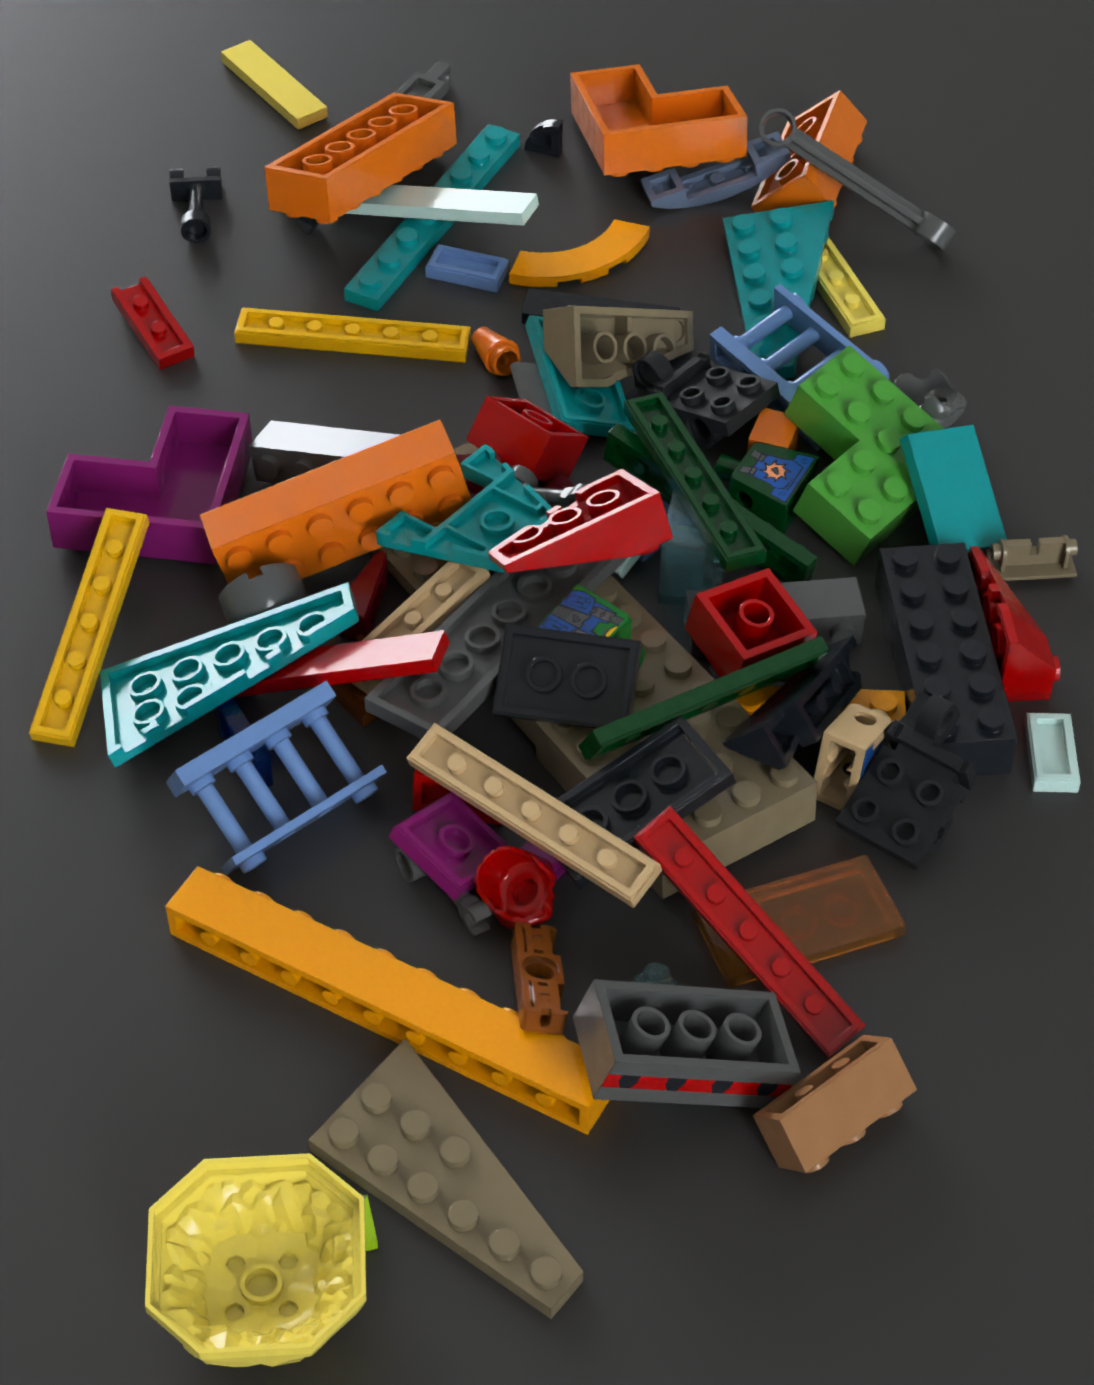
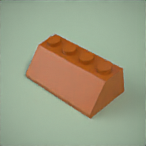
(835, 125)

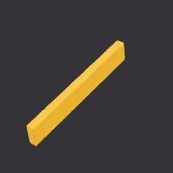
(353, 334)
(89, 628)

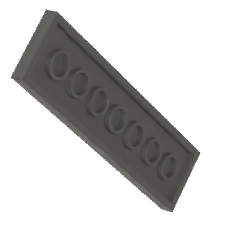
(475, 646)

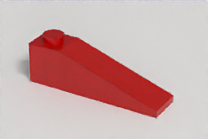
(606, 522)
(1017, 640)

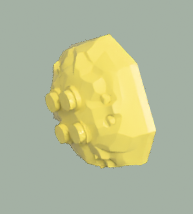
(256, 1259)

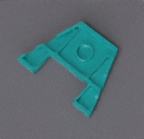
(479, 524)

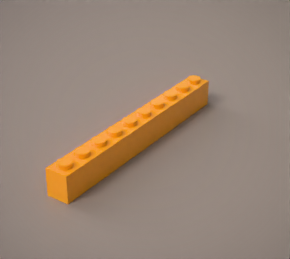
(385, 996)

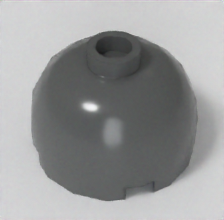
(272, 589)

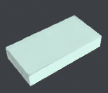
(1052, 752)

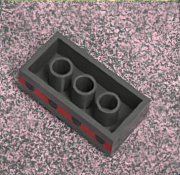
(684, 1044)

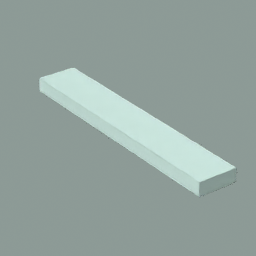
(451, 205)

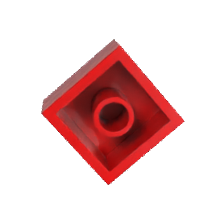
(527, 437)
(746, 622)

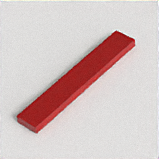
(358, 663)
(749, 932)

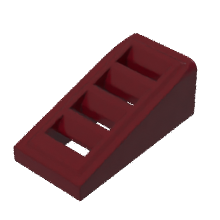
(368, 594)

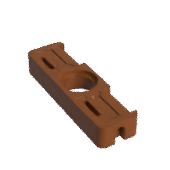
(536, 997)

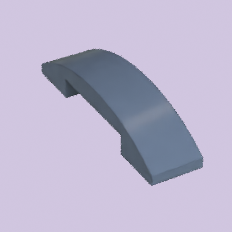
(716, 182)

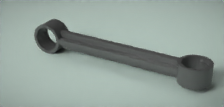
(922, 223)

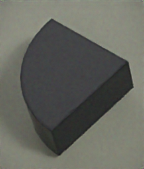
(546, 138)

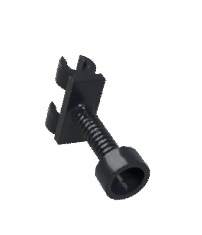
(195, 222)

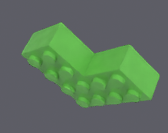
(859, 423)

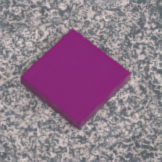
(447, 843)

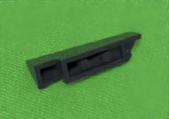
(799, 709)

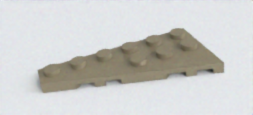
(428, 1163)

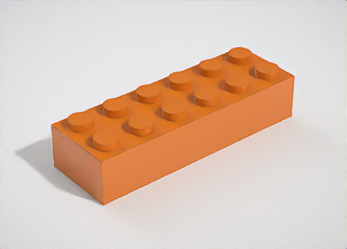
(360, 157)
(338, 506)

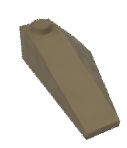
(602, 343)

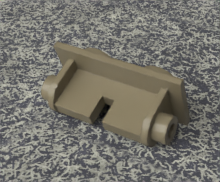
(1022, 561)

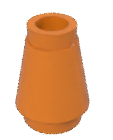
(495, 351)

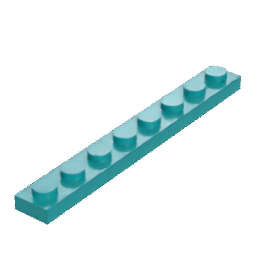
(415, 236)

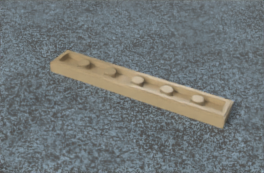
(535, 815)

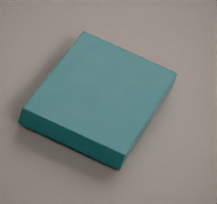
(953, 487)

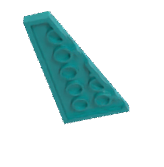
(774, 250)
(184, 681)

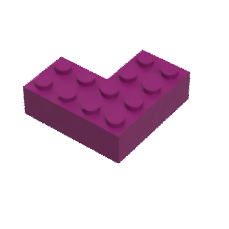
(192, 470)

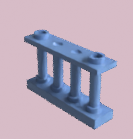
(813, 330)
(275, 734)

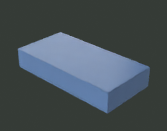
(467, 268)

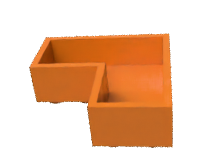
(648, 131)

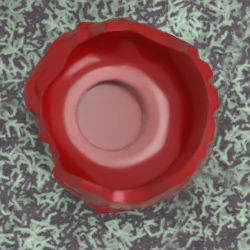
(516, 886)

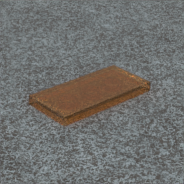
(820, 913)

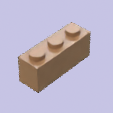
(835, 1104)

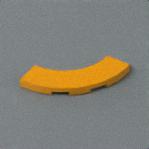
(588, 262)

